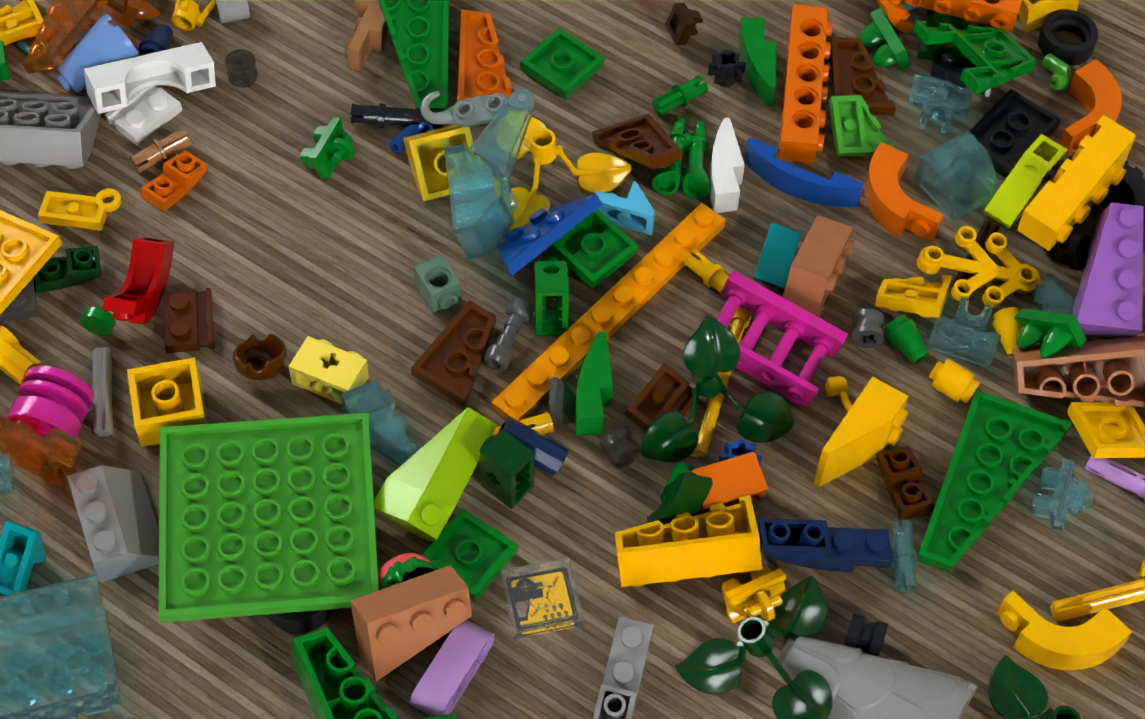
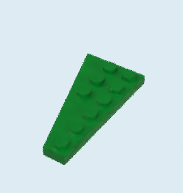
(990, 464)

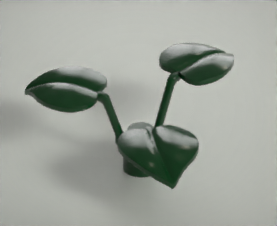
(705, 354)
(715, 663)
(1019, 693)

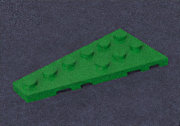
(422, 46)

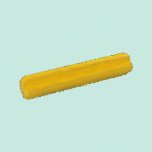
(1097, 600)

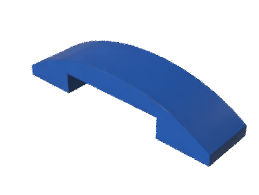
(800, 183)

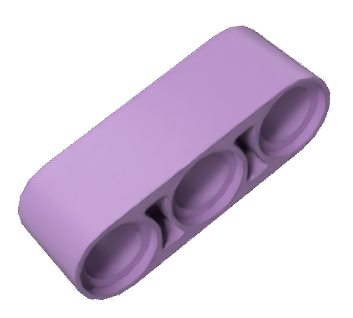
(452, 669)

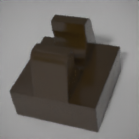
(682, 23)

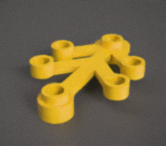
(983, 267)

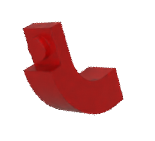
(144, 281)

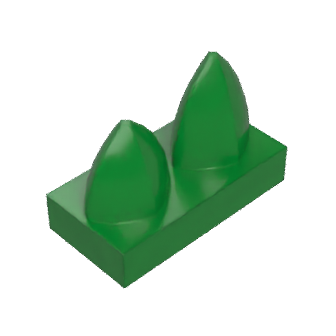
(881, 31)
(1050, 329)

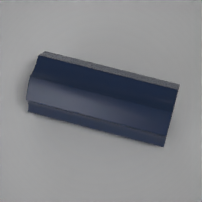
(548, 454)

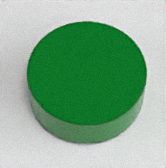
(97, 321)

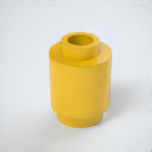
(954, 381)

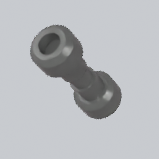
(499, 355)

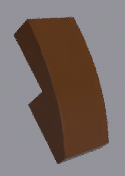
(904, 482)

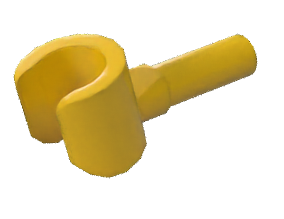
(838, 387)

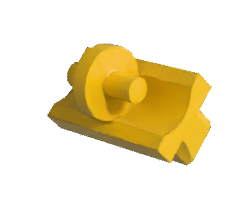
(756, 596)

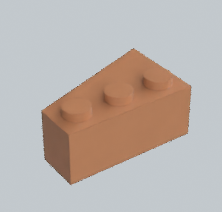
(818, 264)
(408, 618)

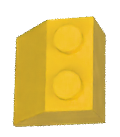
(428, 159)

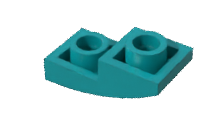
(777, 256)

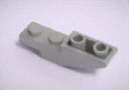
(624, 670)

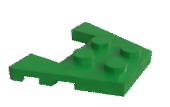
(990, 49)

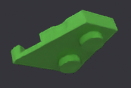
(854, 127)

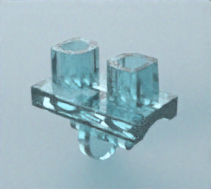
(1065, 493)

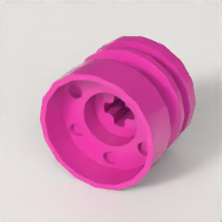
(51, 400)

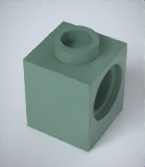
(437, 273)

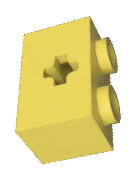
(327, 369)

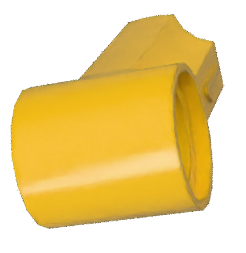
(14, 358)

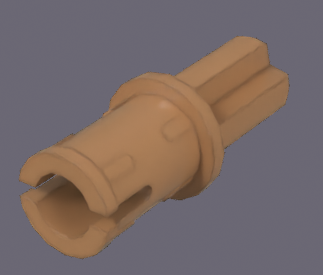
(160, 150)

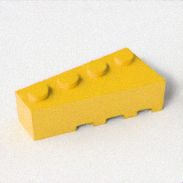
(691, 546)

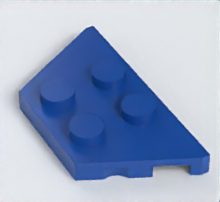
(543, 230)

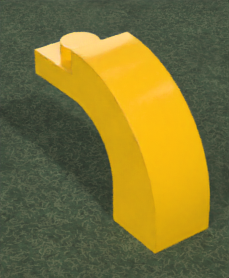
(1058, 645)

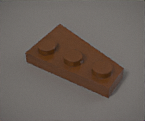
(854, 75)
(641, 141)
(457, 353)

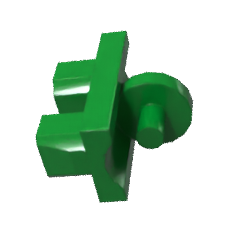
(331, 147)

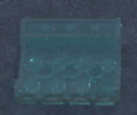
(56, 652)

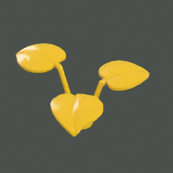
(594, 170)

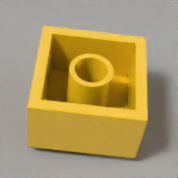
(165, 397)

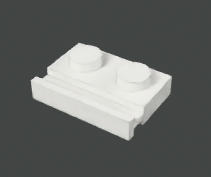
(145, 113)

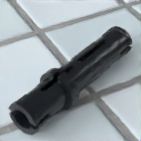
(390, 116)

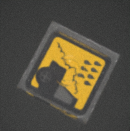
(542, 598)

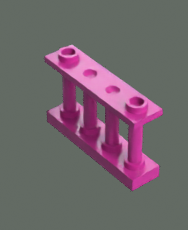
(796, 324)

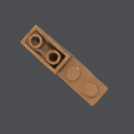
(369, 34)

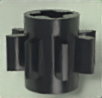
(726, 68)

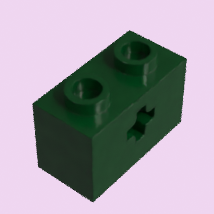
(506, 468)

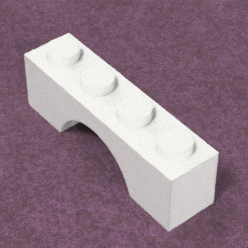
(116, 82)

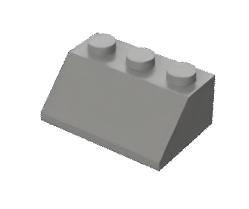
(116, 520)

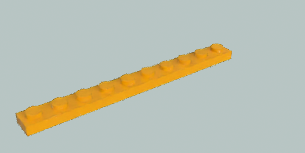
(608, 313)

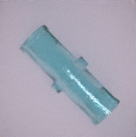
(904, 556)

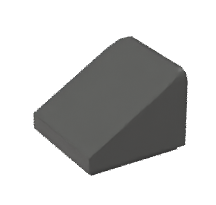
(561, 402)

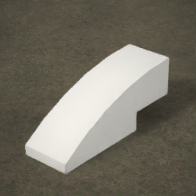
(726, 170)

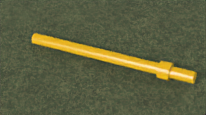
(739, 321)

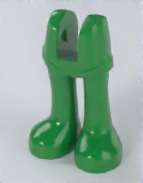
(696, 181)

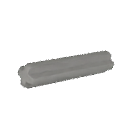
(102, 392)

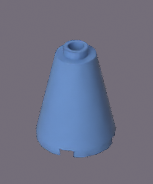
(99, 46)

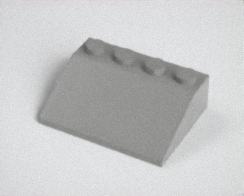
(46, 129)

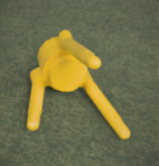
(188, 15)

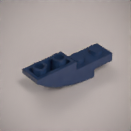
(824, 547)

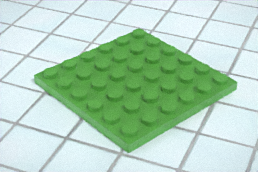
(265, 517)

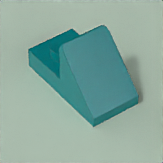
(18, 552)

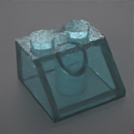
(958, 175)

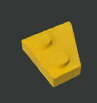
(19, 22)
(914, 295)

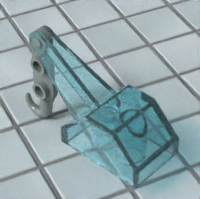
(481, 174)

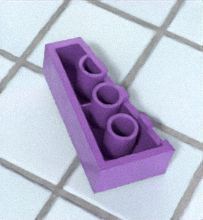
(1113, 276)

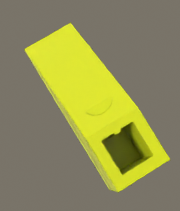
(1024, 181)

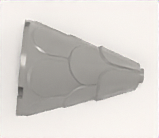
(878, 686)

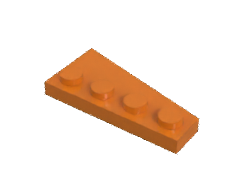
(479, 59)

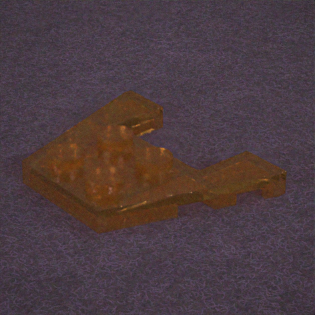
(46, 456)

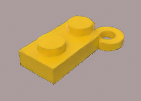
(78, 210)

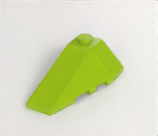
(432, 480)

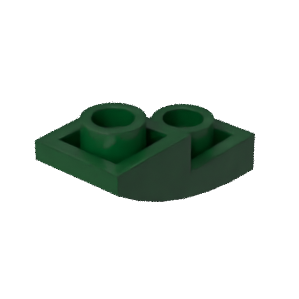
(63, 272)
(682, 496)

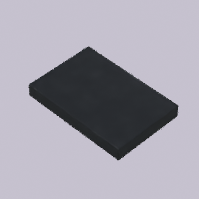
(1011, 129)

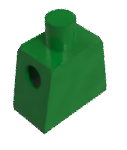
(551, 282)

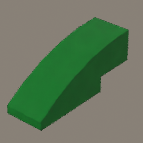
(759, 58)
(594, 388)

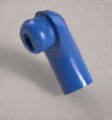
(397, 144)

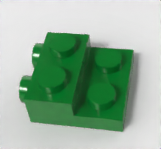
(594, 248)

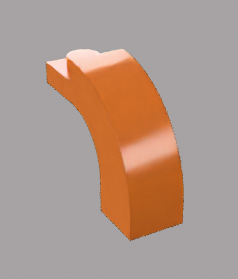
(1100, 96)
(888, 201)

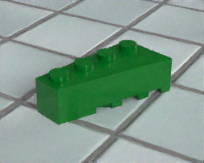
(333, 681)

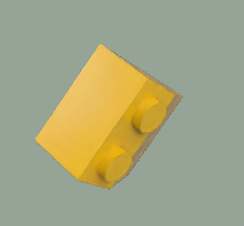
(864, 431)

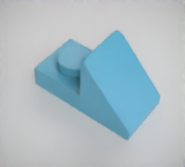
(629, 212)

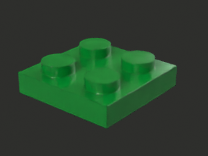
(562, 63)
(473, 551)

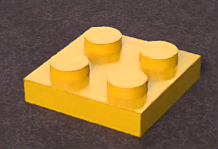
(1109, 429)

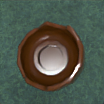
(260, 358)

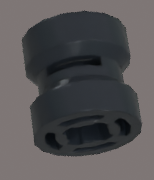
(868, 636)

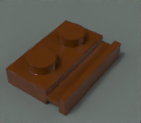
(188, 320)
(662, 394)

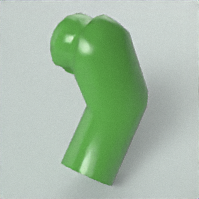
(1061, 72)

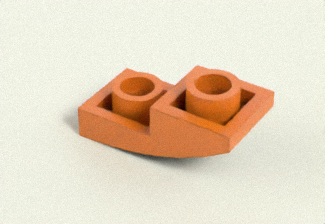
(896, 14)
(178, 178)

